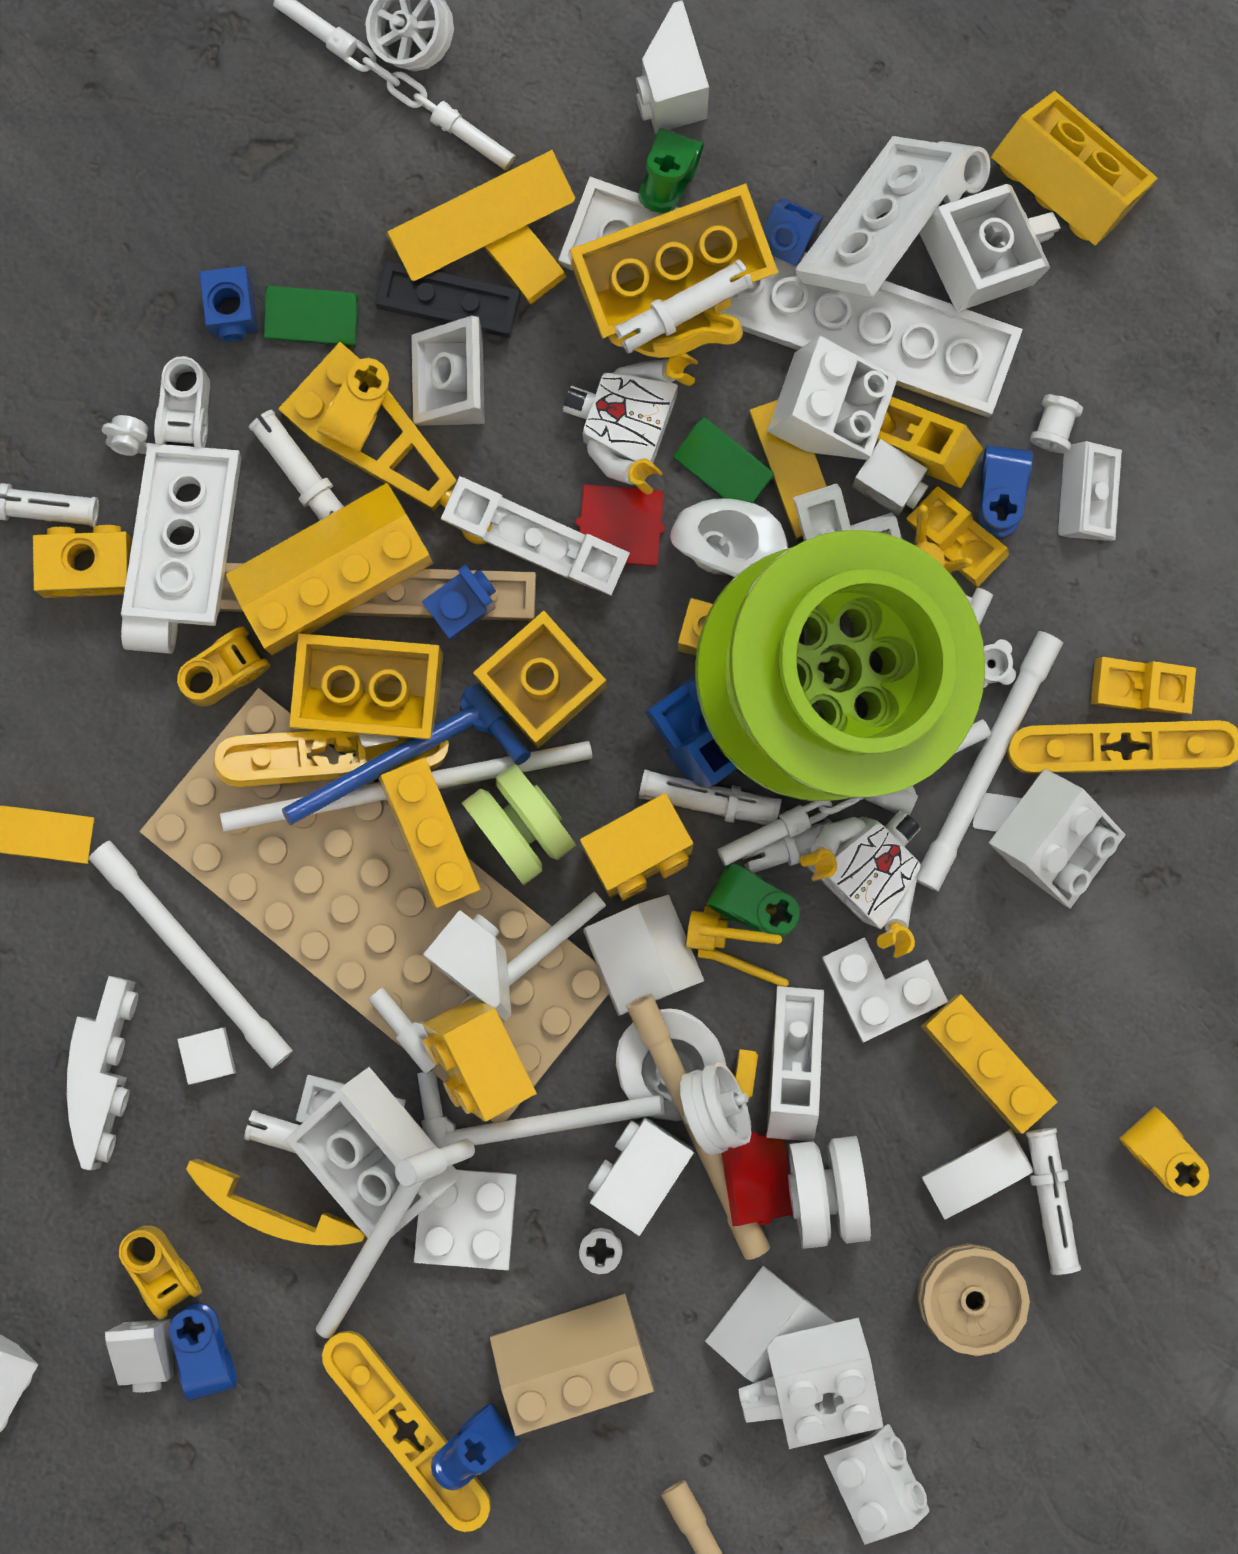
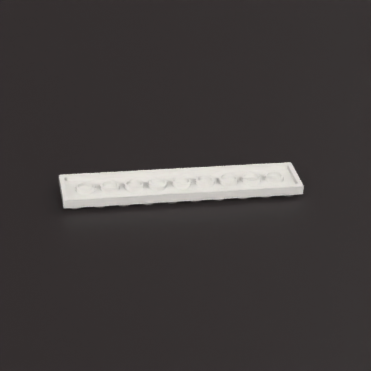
(902, 331)

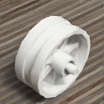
(410, 27)
(715, 1108)

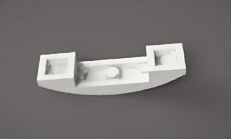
(534, 537)

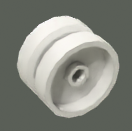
(828, 1192)

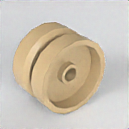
(1000, 1309)

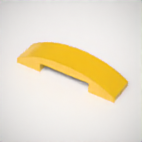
(220, 1188)

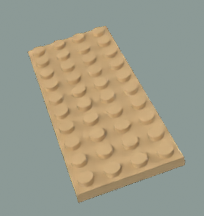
(353, 907)

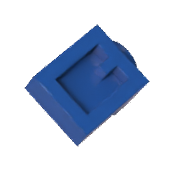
(790, 230)
(461, 602)

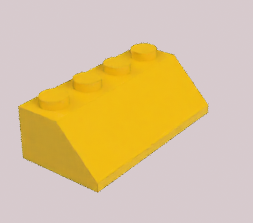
(668, 255)
(328, 569)

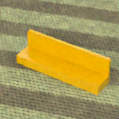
(481, 216)

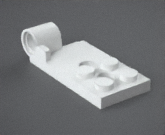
(908, 183)
(170, 580)

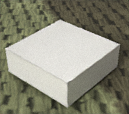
(206, 1056)

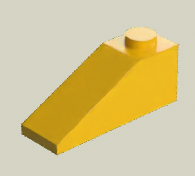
(931, 440)

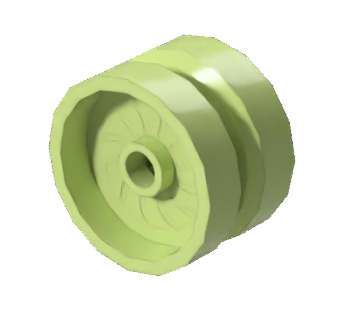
(520, 823)

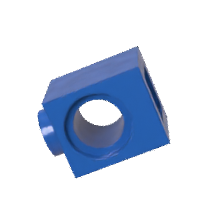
(224, 284)

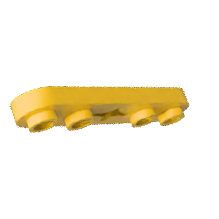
(1078, 747)
(283, 757)
(374, 1393)

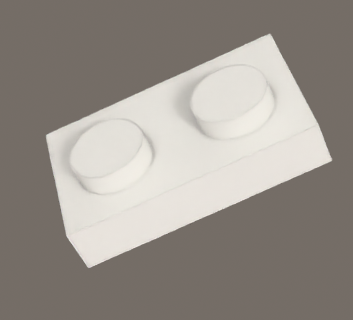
(878, 1485)

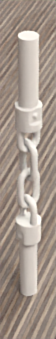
(344, 46)
(797, 820)

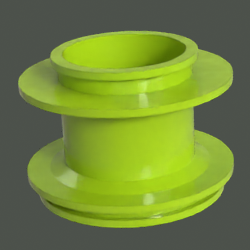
(762, 681)

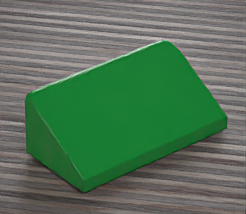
(311, 315)
(723, 463)

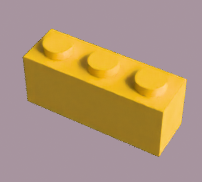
(429, 833)
(989, 1064)

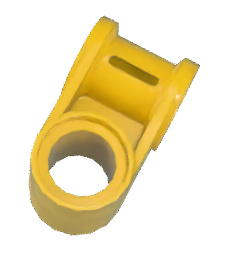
(353, 411)
(224, 667)
(1160, 1148)
(160, 1273)

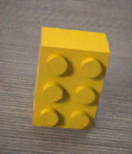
(638, 847)

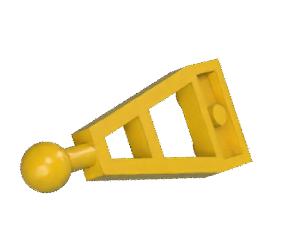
(308, 406)

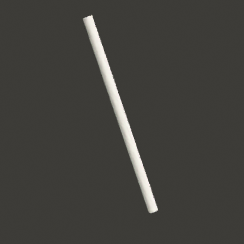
(444, 778)

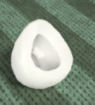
(727, 535)
(636, 1067)

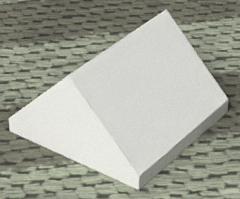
(448, 374)
(643, 953)
(757, 1316)

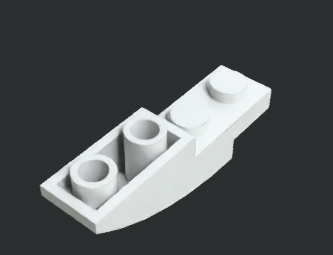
(92, 1091)

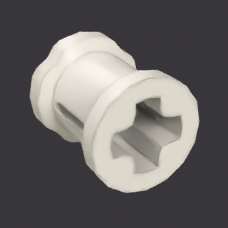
(1056, 423)
(589, 1259)

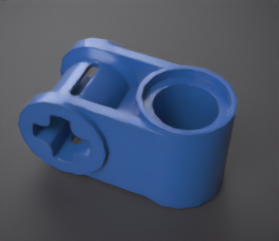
(1005, 484)
(204, 1361)
(474, 1448)

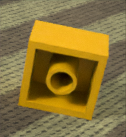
(540, 679)
(478, 1059)

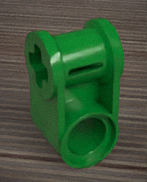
(669, 170)
(745, 897)

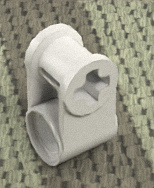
(182, 414)

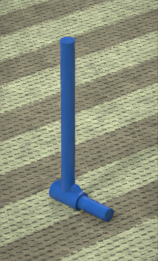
(476, 710)

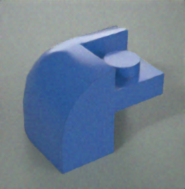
(688, 737)

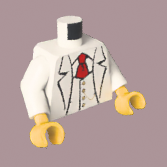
(630, 416)
(870, 872)

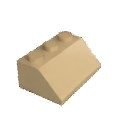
(571, 1364)

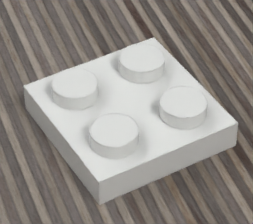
(469, 1223)

